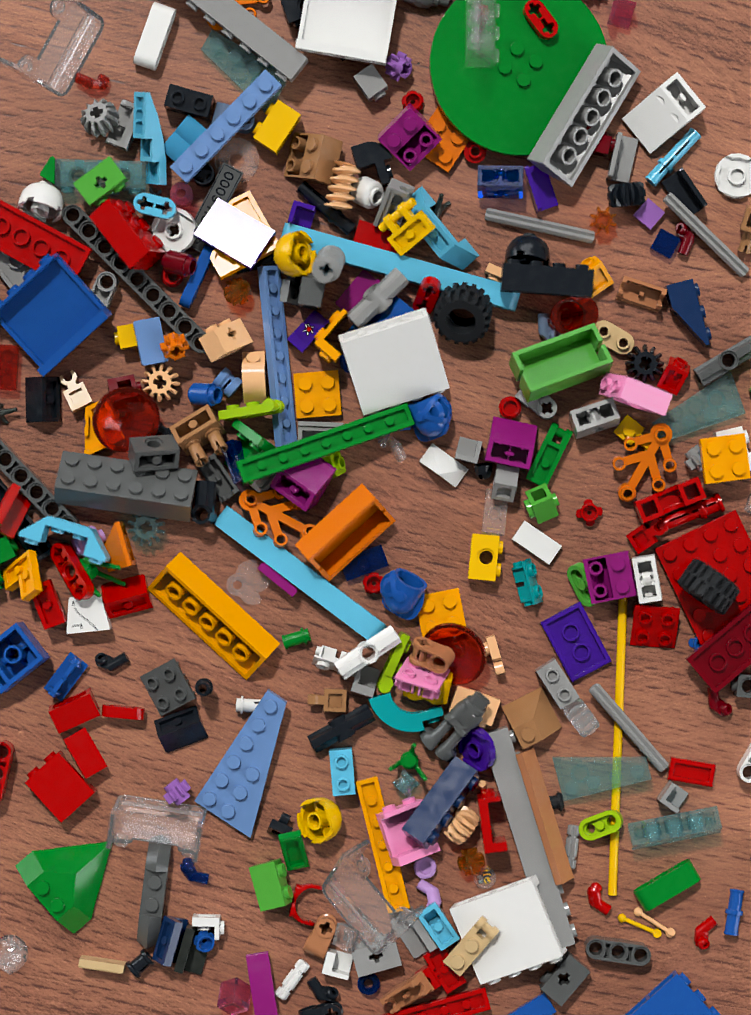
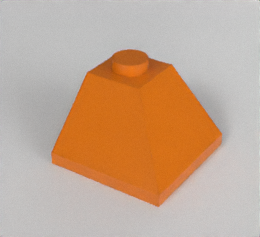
(119, 547)

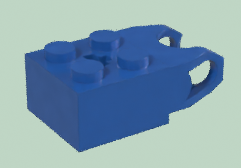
(30, 655)

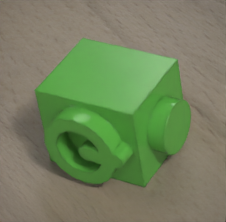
(541, 503)

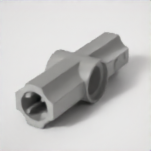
(377, 298)

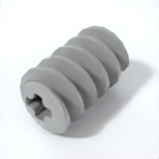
(328, 264)

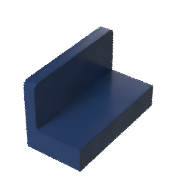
(169, 940)

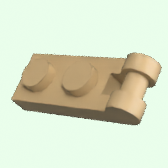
(470, 946)

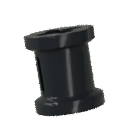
(140, 963)

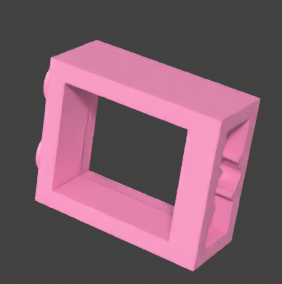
(635, 394)

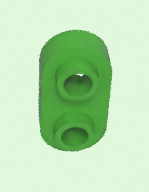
(578, 580)

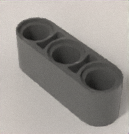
(625, 957)

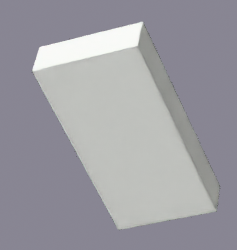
(536, 542)

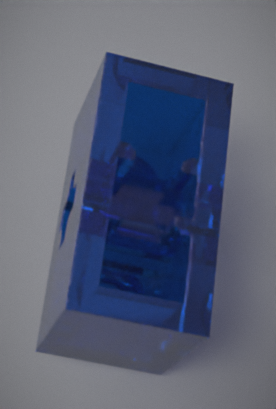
(500, 181)

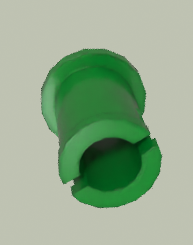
(296, 638)

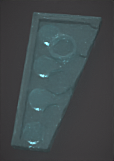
(705, 408)

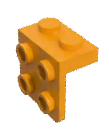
(328, 352)

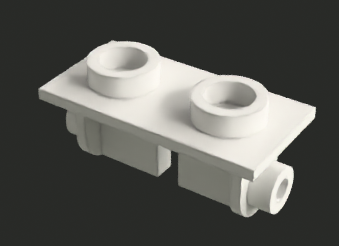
(326, 658)

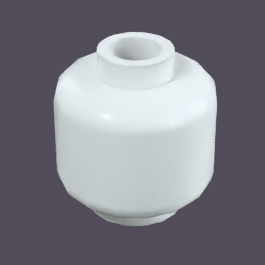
(368, 192)

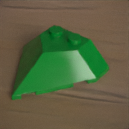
(66, 880)

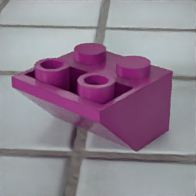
(409, 137)
(511, 443)
(304, 483)
(610, 577)

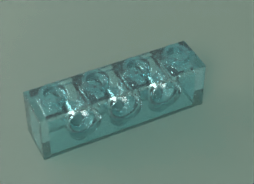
(67, 168)
(674, 828)

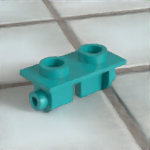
(526, 572)

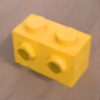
(276, 127)

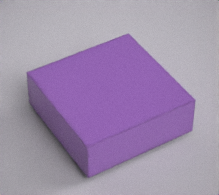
(648, 214)

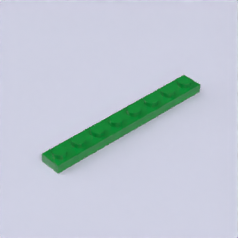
(325, 443)

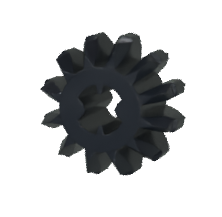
(626, 194)
(637, 360)

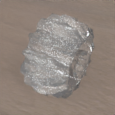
(581, 717)

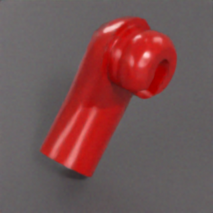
(595, 899)
(702, 932)

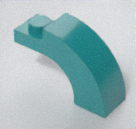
(401, 719)

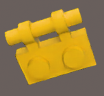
(411, 232)

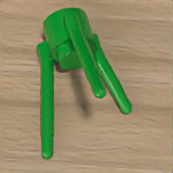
(93, 571)
(409, 761)

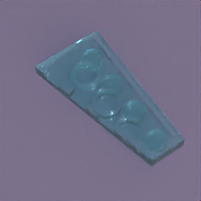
(236, 63)
(590, 775)

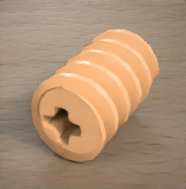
(342, 186)

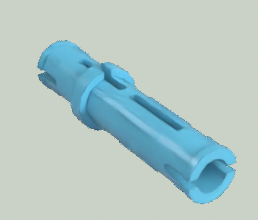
(655, 176)

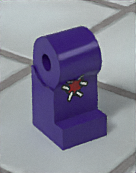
(305, 333)

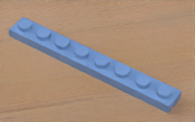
(277, 353)

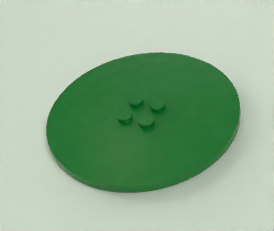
(514, 100)

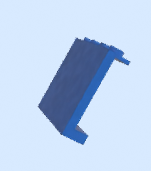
(51, 312)

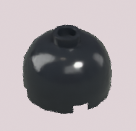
(528, 248)

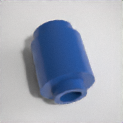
(204, 394)

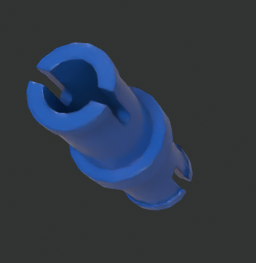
(734, 912)

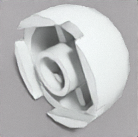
(42, 201)

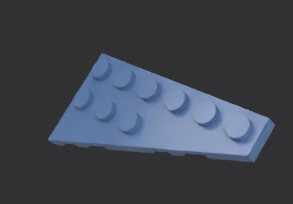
(241, 775)

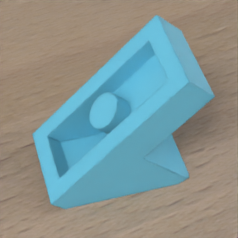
(438, 926)

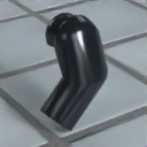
(110, 663)

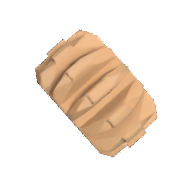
(166, 377)
(462, 825)

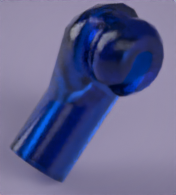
(189, 871)

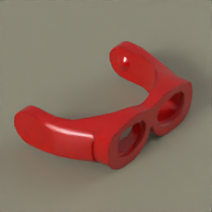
(299, 888)

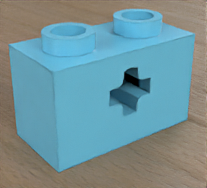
(342, 771)

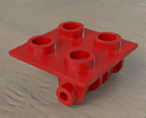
(654, 626)

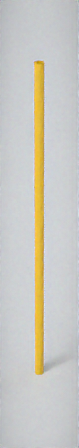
(617, 740)

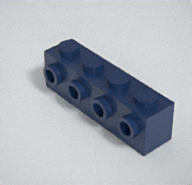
(441, 802)

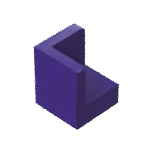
(302, 214)

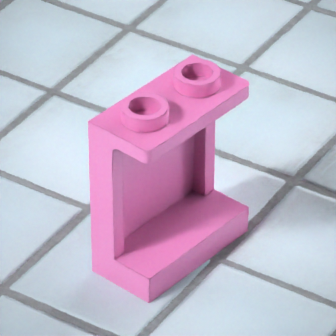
(399, 846)

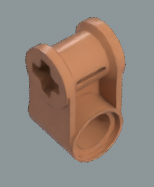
(430, 655)
(320, 938)

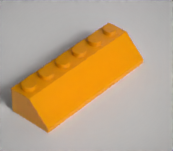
(213, 615)

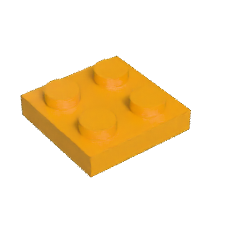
(317, 394)
(724, 458)
(441, 608)

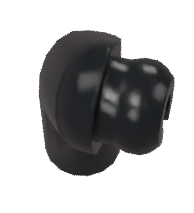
(321, 992)

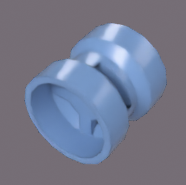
(223, 379)

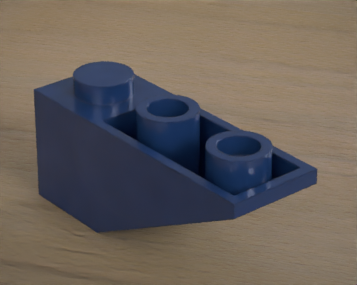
(684, 304)

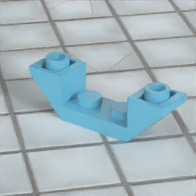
(440, 239)
(94, 547)

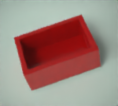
(128, 234)

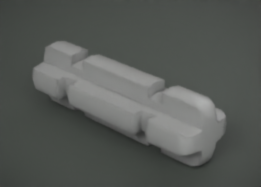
(572, 844)

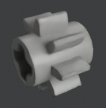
(693, 459)

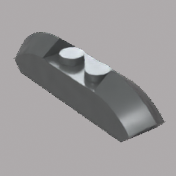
(153, 894)

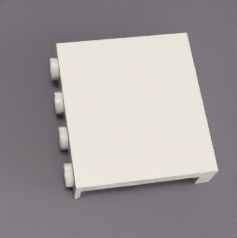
(347, 29)
(394, 361)
(524, 925)

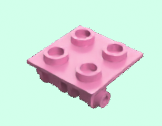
(415, 676)

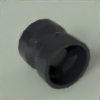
(206, 181)

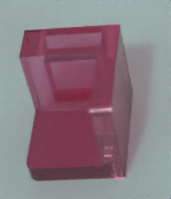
(621, 13)
(234, 996)

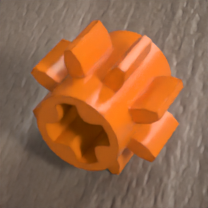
(174, 346)

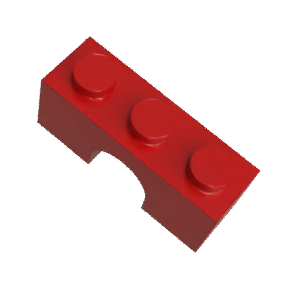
(669, 499)

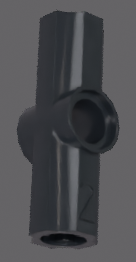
(341, 727)

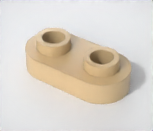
(613, 337)

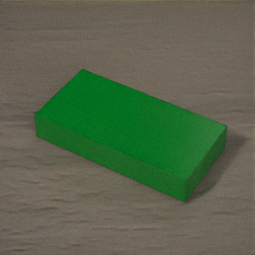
(293, 850)

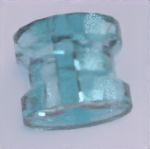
(406, 783)

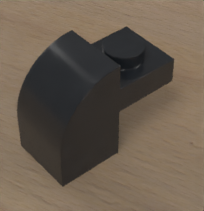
(373, 154)

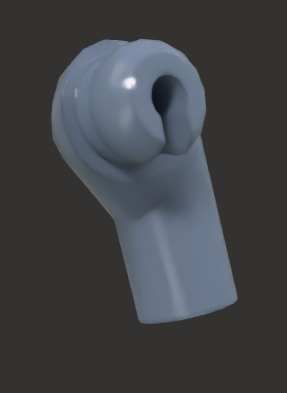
(544, 328)

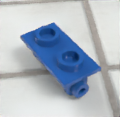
(65, 676)

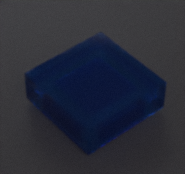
(665, 243)

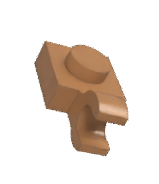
(333, 700)

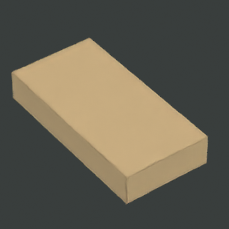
(102, 964)

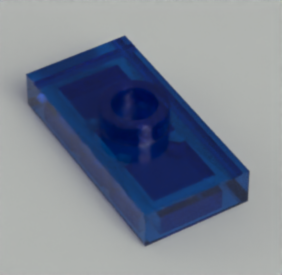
(365, 563)

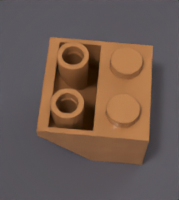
(312, 158)

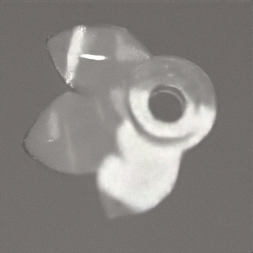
(251, 582)

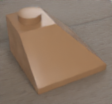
(532, 717)

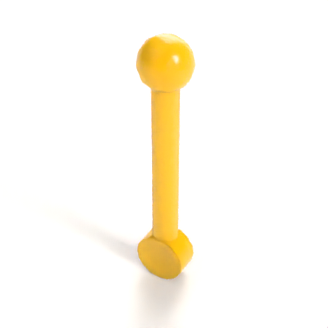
(655, 932)

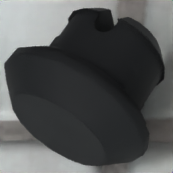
(557, 801)

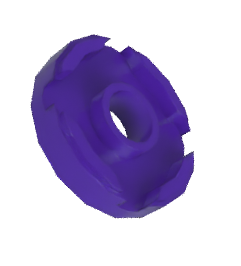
(486, 749)

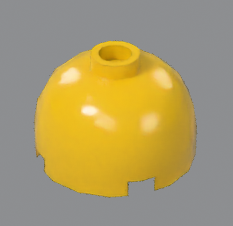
(294, 254)
(319, 819)

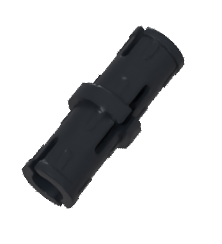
(201, 692)

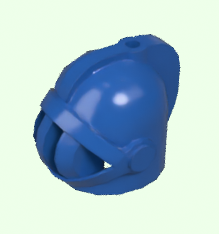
(431, 417)
(403, 593)

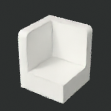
(337, 964)

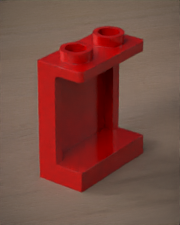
(59, 786)
(490, 843)

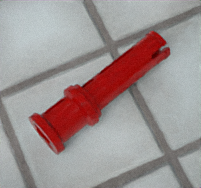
(703, 509)

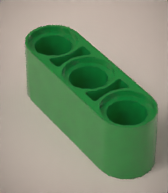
(667, 885)

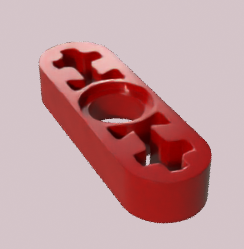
(63, 566)

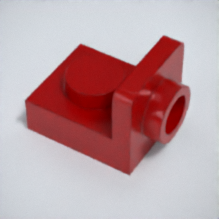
(674, 375)

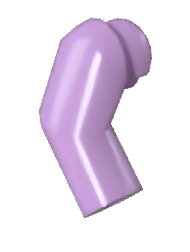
(431, 891)

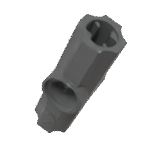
(715, 368)

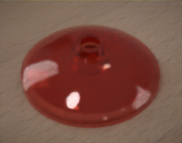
(140, 420)
(468, 660)

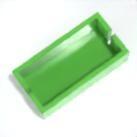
(560, 362)

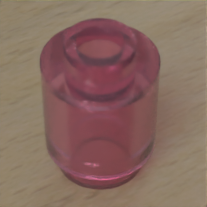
(184, 201)

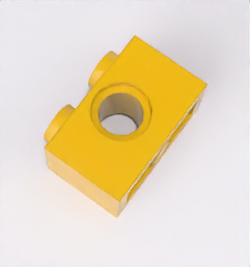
(476, 568)

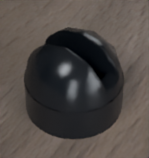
(483, 470)

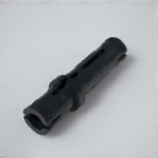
(333, 215)

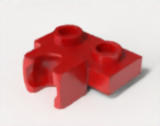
(439, 972)

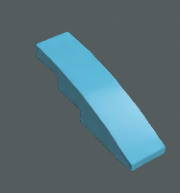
(148, 128)

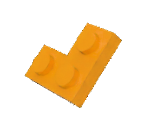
(24, 574)

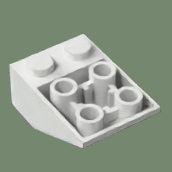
(663, 113)

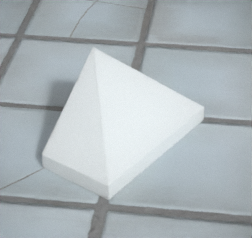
(443, 465)

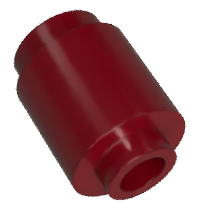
(179, 263)

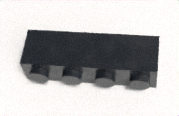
(547, 280)

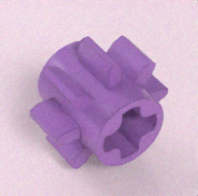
(398, 66)
(177, 791)

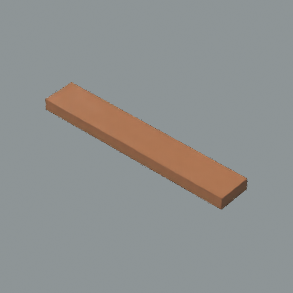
(544, 816)

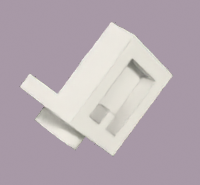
(206, 921)

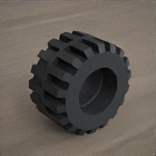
(459, 328)
(708, 586)

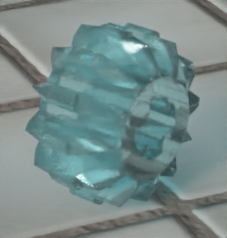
(149, 534)

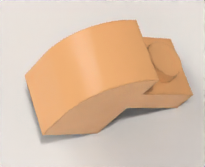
(254, 376)

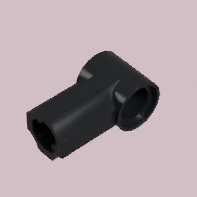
(205, 500)

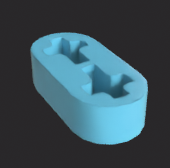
(153, 211)

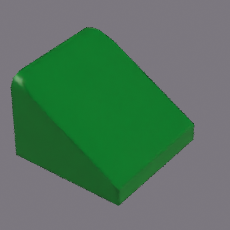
(48, 171)

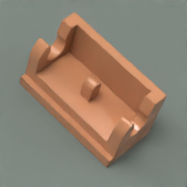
(640, 294)
(407, 992)

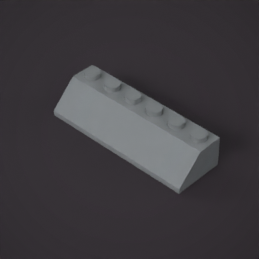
(588, 102)

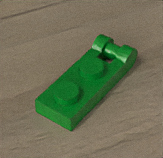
(548, 455)

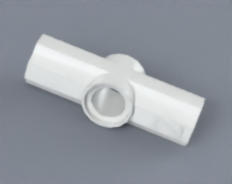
(355, 661)

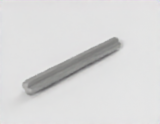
(539, 225)
(705, 234)
(628, 727)

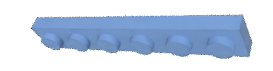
(226, 126)

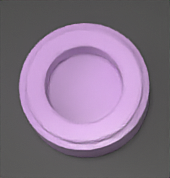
(425, 867)

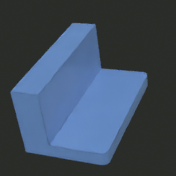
(148, 337)

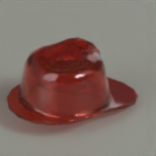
(573, 314)

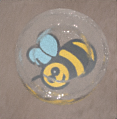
(486, 878)

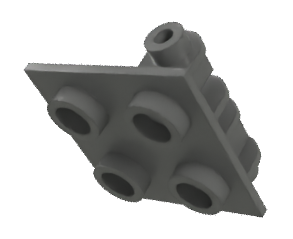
(168, 687)

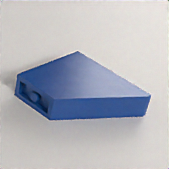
(673, 997)

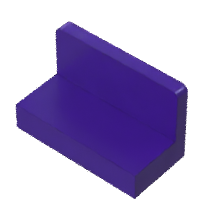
(540, 188)

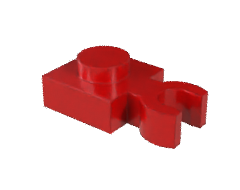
(644, 536)

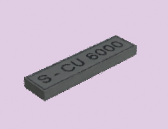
(223, 188)

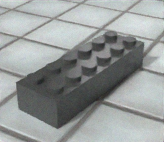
(114, 486)

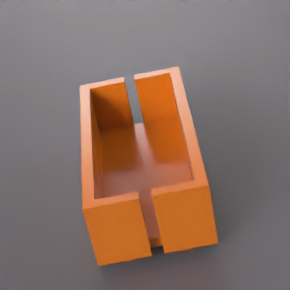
(345, 532)

